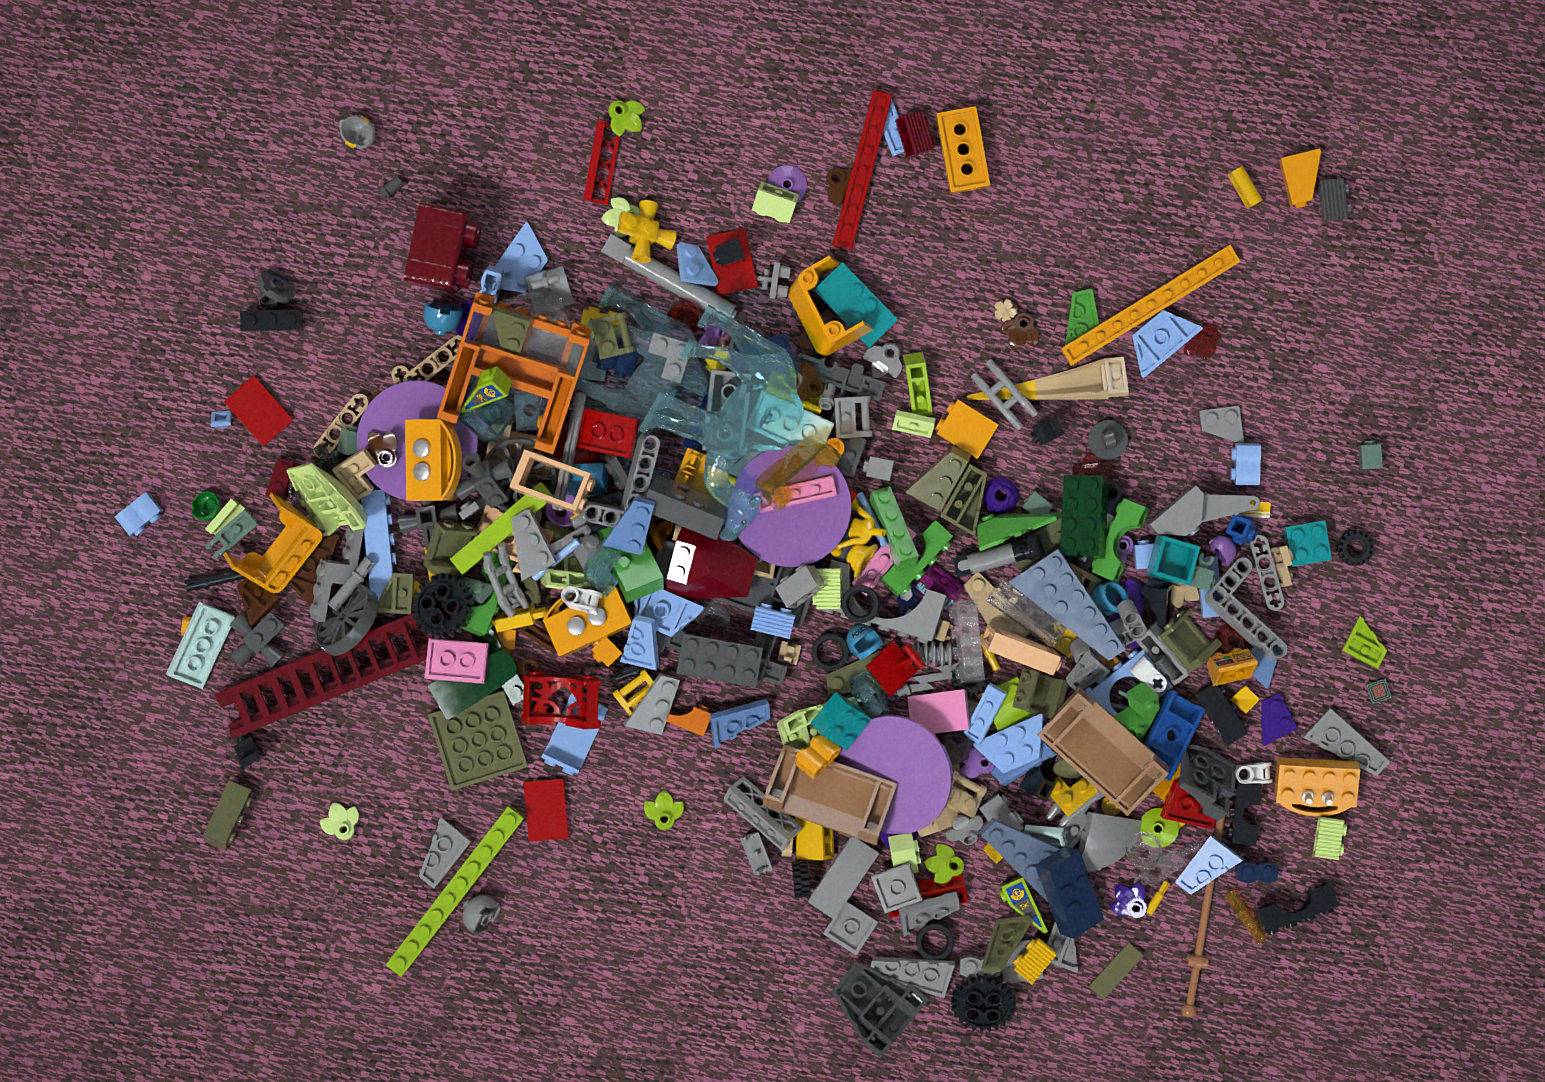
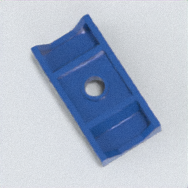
(1180, 717)

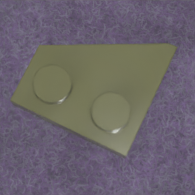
(511, 328)
(398, 594)

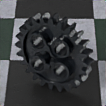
(456, 595)
(983, 1002)

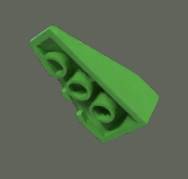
(999, 528)

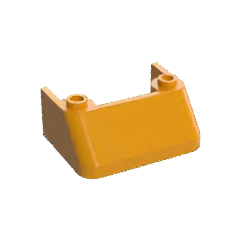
(824, 337)
(285, 554)

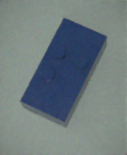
(1069, 892)

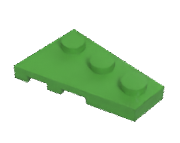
(1082, 315)

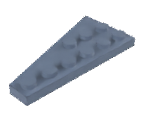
(1062, 595)
(1019, 850)

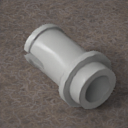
(826, 400)

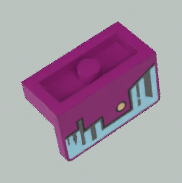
(941, 582)

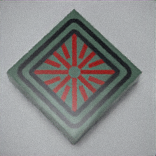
(1378, 691)

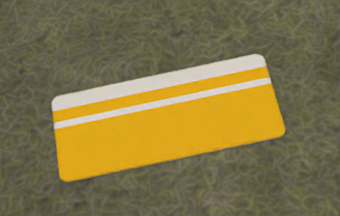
(1262, 511)

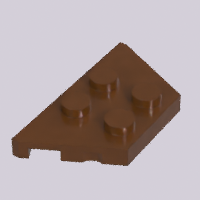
(306, 576)

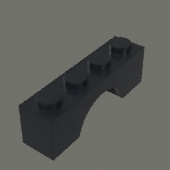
(1039, 780)
(1319, 900)

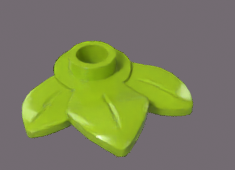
(628, 118)
(663, 807)
(941, 864)

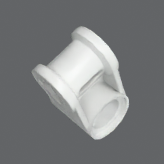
(585, 600)
(1146, 673)
(1257, 773)

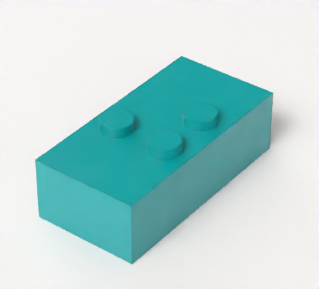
(855, 303)

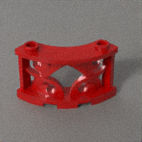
(587, 713)

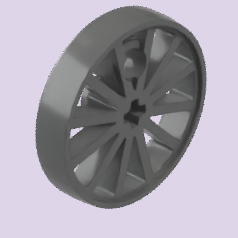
(521, 441)
(350, 624)

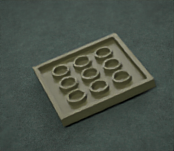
(478, 742)

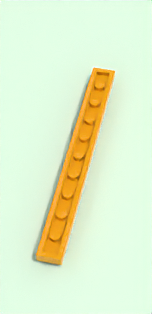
(1150, 305)

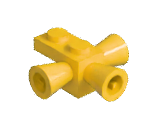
(644, 231)

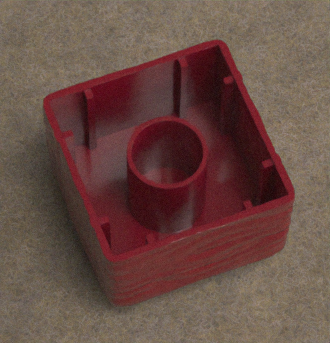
(440, 249)

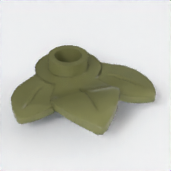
(530, 590)

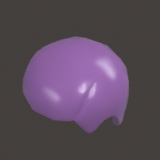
(1223, 549)

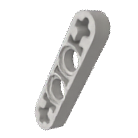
(1268, 572)

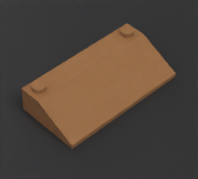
(1104, 751)
(836, 799)

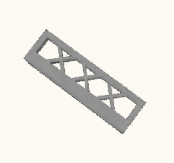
(759, 815)

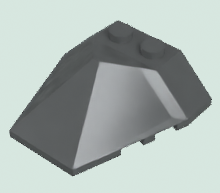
(877, 1005)

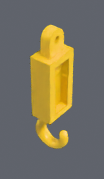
(522, 618)

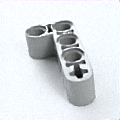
(1128, 628)

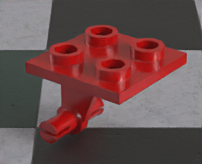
(893, 667)

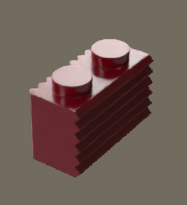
(915, 134)
(280, 478)

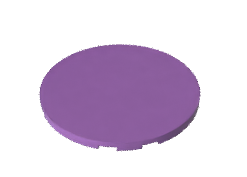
(389, 412)
(799, 531)
(912, 758)

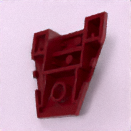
(709, 568)

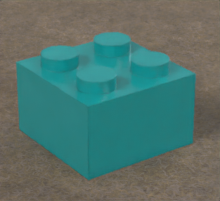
(1308, 542)
(1173, 560)
(841, 721)

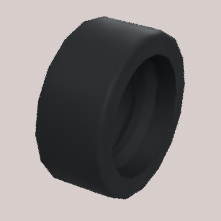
(875, 600)
(815, 648)
(949, 943)

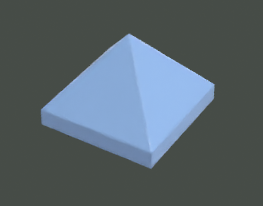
(221, 419)

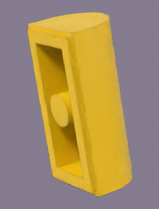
(1245, 187)

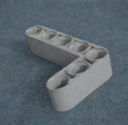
(631, 490)
(1241, 612)

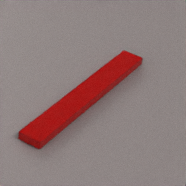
(862, 169)

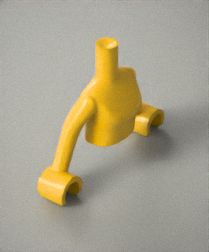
(860, 530)

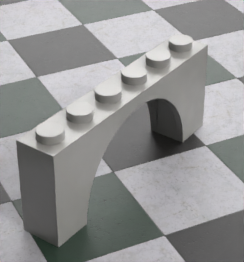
(920, 622)

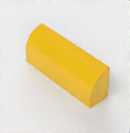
(814, 841)

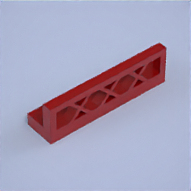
(594, 165)
(931, 889)

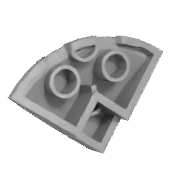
(1105, 839)

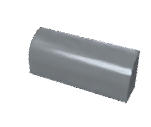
(843, 877)

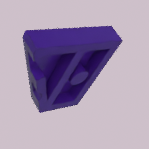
(1275, 719)

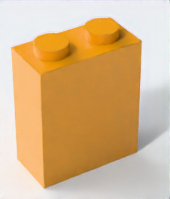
(966, 428)

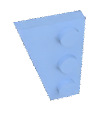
(642, 644)
(1208, 863)

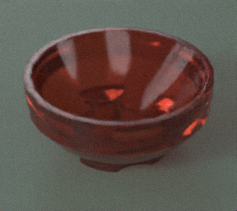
(690, 319)
(1224, 633)

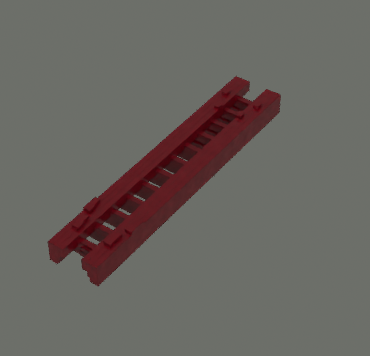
(323, 693)

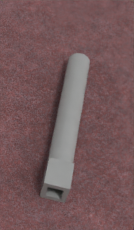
(667, 278)

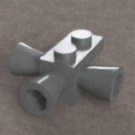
(485, 479)
(426, 518)
(257, 639)

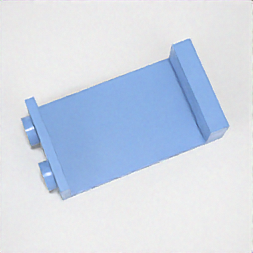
(570, 744)

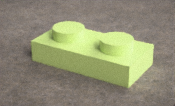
(913, 423)

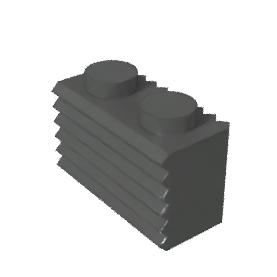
(1333, 199)

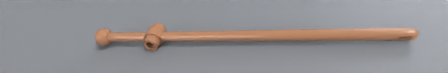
(1197, 960)

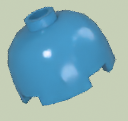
(442, 317)

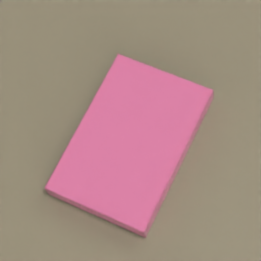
(456, 661)
(941, 711)

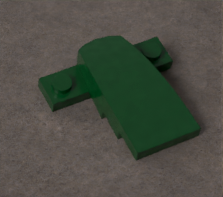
(501, 671)

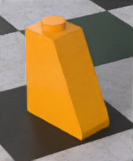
(1300, 176)

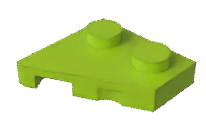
(1364, 645)

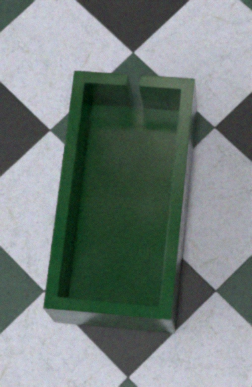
(1084, 516)

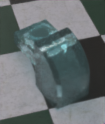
(598, 571)

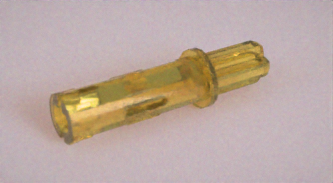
(1245, 916)

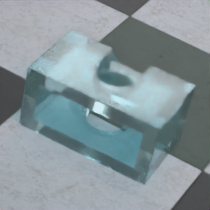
(521, 400)
(863, 689)

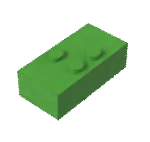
(636, 573)

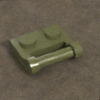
(606, 337)

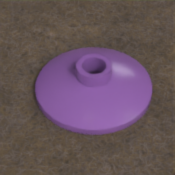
(791, 174)

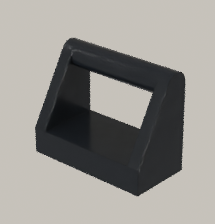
(603, 498)

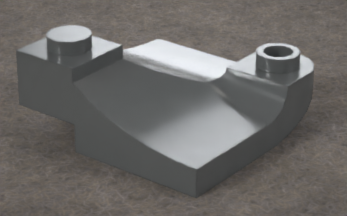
(1208, 779)

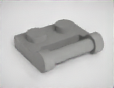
(846, 417)

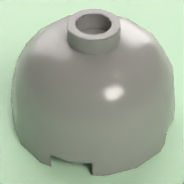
(479, 913)

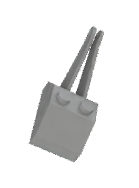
(1194, 507)

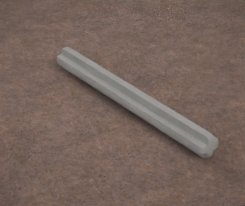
(570, 446)

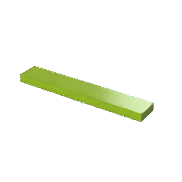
(496, 532)

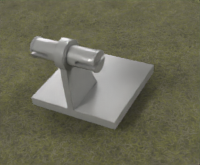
(550, 281)

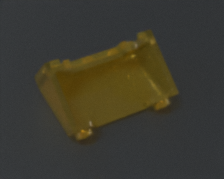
(772, 482)

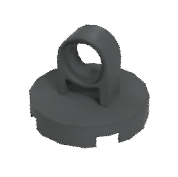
(275, 286)
(1107, 440)

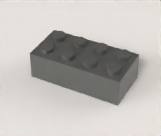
(719, 660)

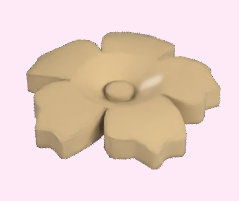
(1005, 310)

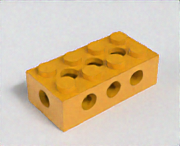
(972, 140)

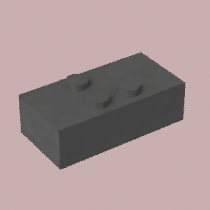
(687, 506)

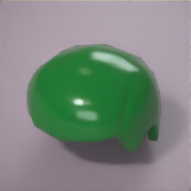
(206, 506)

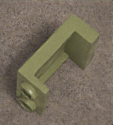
(444, 543)
(1188, 641)
(1039, 693)

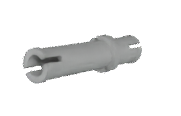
(356, 577)

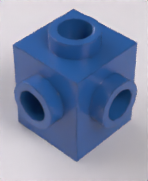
(1239, 525)

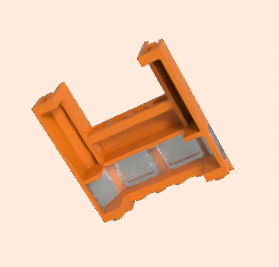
(544, 367)

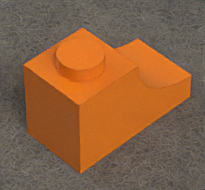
(694, 721)

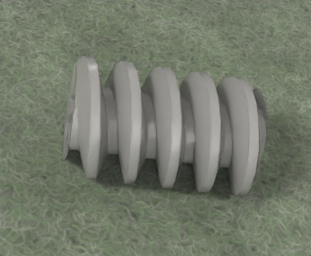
(934, 653)

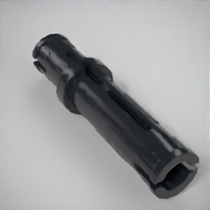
(207, 581)

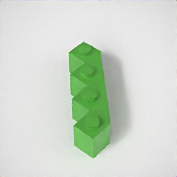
(1141, 710)

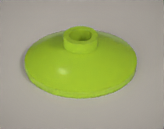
(1169, 828)

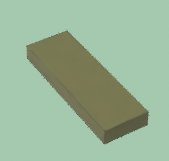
(1115, 970)

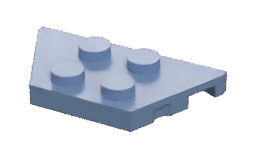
(521, 259)
(1161, 339)
(668, 610)
(1014, 745)

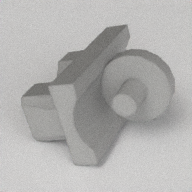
(776, 290)

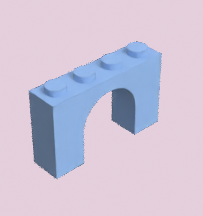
(1102, 690)

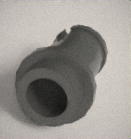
(391, 187)
(1166, 669)

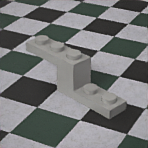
(335, 572)

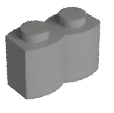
(971, 965)

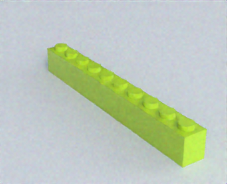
(455, 890)

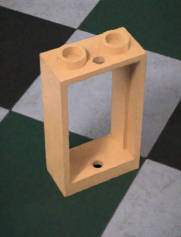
(523, 470)
(1021, 649)

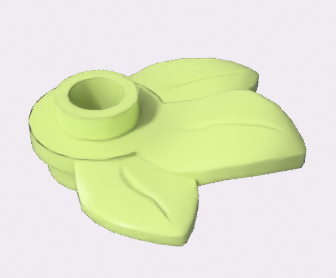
(611, 217)
(338, 819)

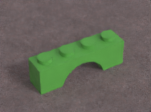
(1128, 517)
(933, 540)
(900, 542)
(482, 615)

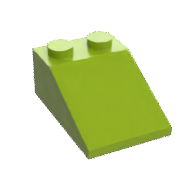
(1008, 715)

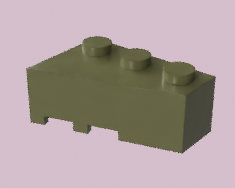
(227, 815)

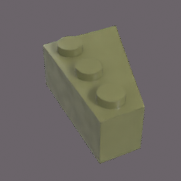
(940, 478)
(965, 501)

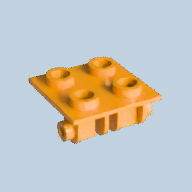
(692, 470)

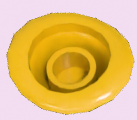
(859, 557)

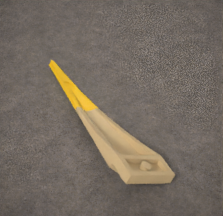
(1091, 381)

